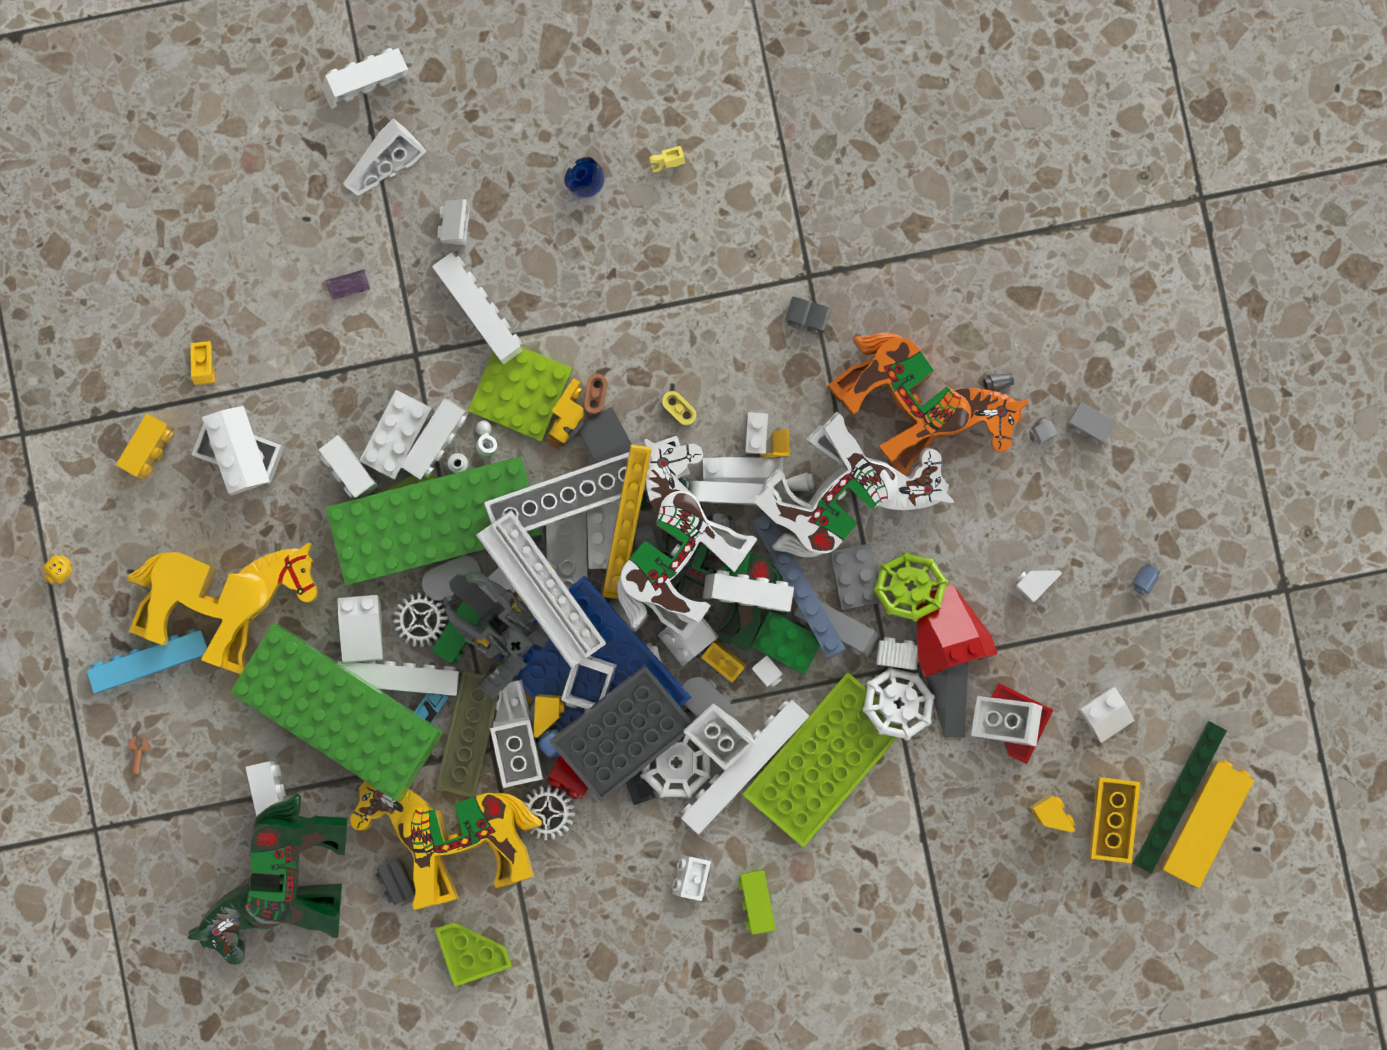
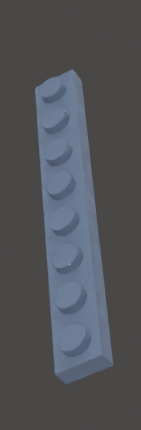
(803, 592)

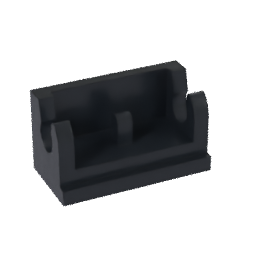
(639, 789)

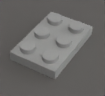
(855, 576)

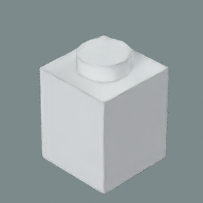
(767, 672)

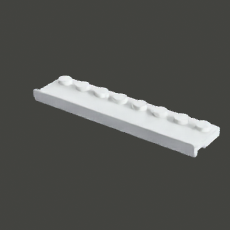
(541, 589)

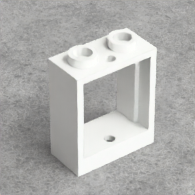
(593, 663)

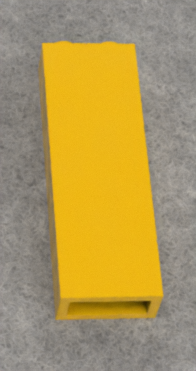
(1207, 823)

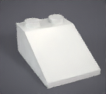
(360, 628)
(1006, 720)
(720, 736)

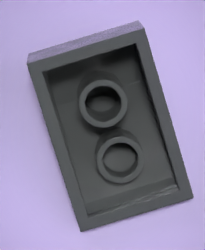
(605, 436)

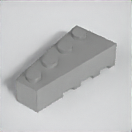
(852, 633)

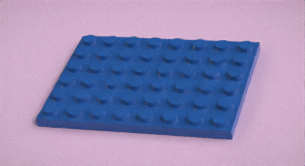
(548, 671)

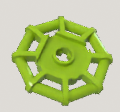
(906, 576)

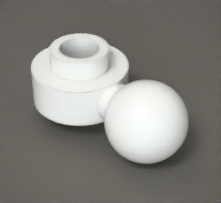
(483, 429)

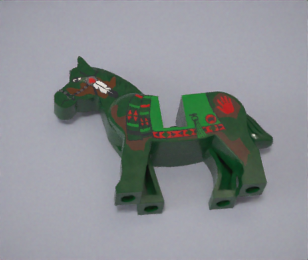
(741, 616)
(277, 899)

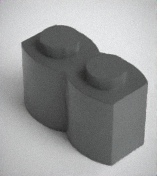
(807, 315)

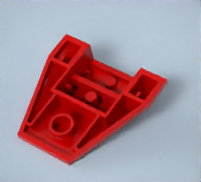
(951, 635)

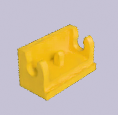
(724, 660)

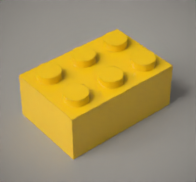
(145, 447)

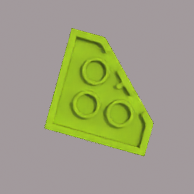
(470, 954)

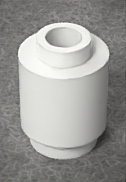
(464, 465)

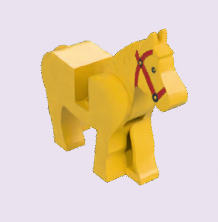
(243, 598)

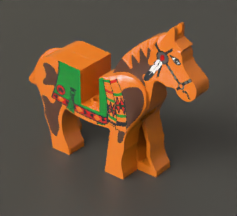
(902, 368)

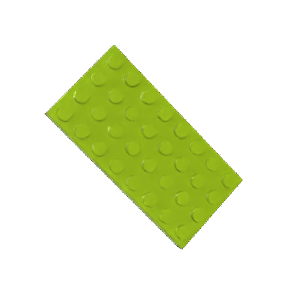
(821, 763)

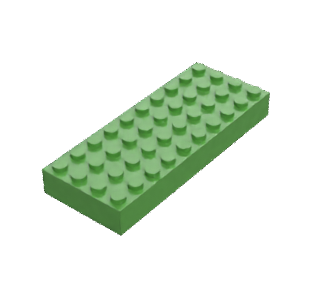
(420, 521)
(337, 712)

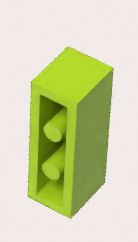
(756, 902)

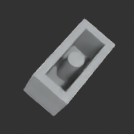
(1091, 423)

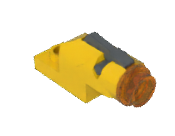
(569, 416)

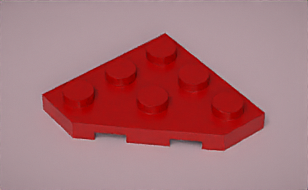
(1020, 751)

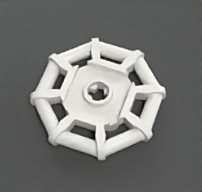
(907, 696)
(680, 774)

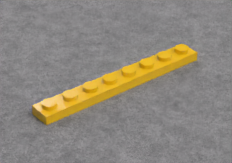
(626, 517)

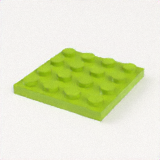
(521, 392)

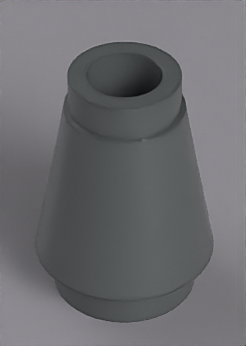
(998, 382)

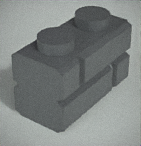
(396, 881)

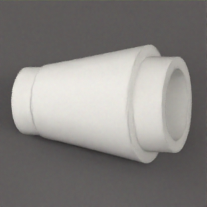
(802, 482)

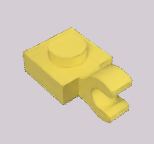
(670, 157)

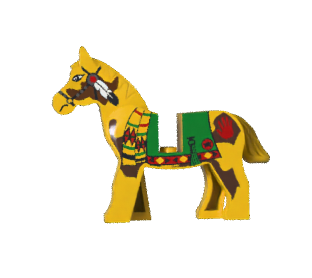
(423, 831)

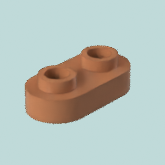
(595, 394)

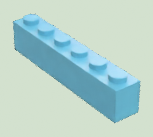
(147, 662)

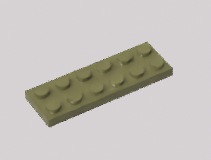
(467, 738)

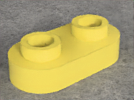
(679, 408)

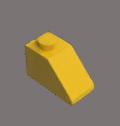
(547, 711)

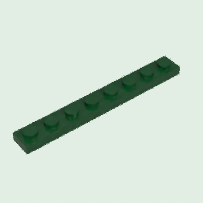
(1179, 797)

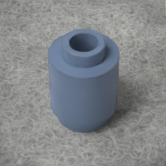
(1146, 579)

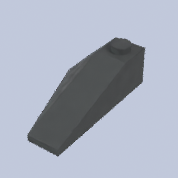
(951, 698)

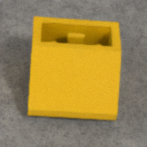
(1050, 813)

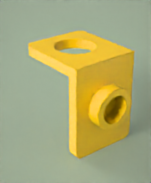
(780, 444)

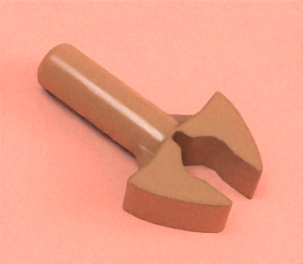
(138, 753)

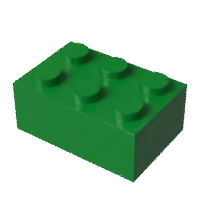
(786, 643)

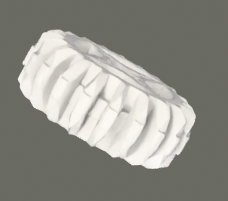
(410, 606)
(565, 813)

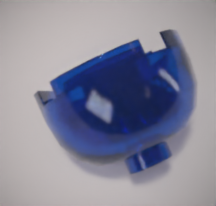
(585, 178)

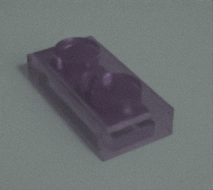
(348, 284)

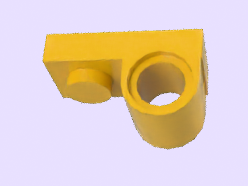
(201, 363)

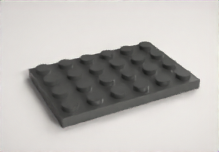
(622, 733)

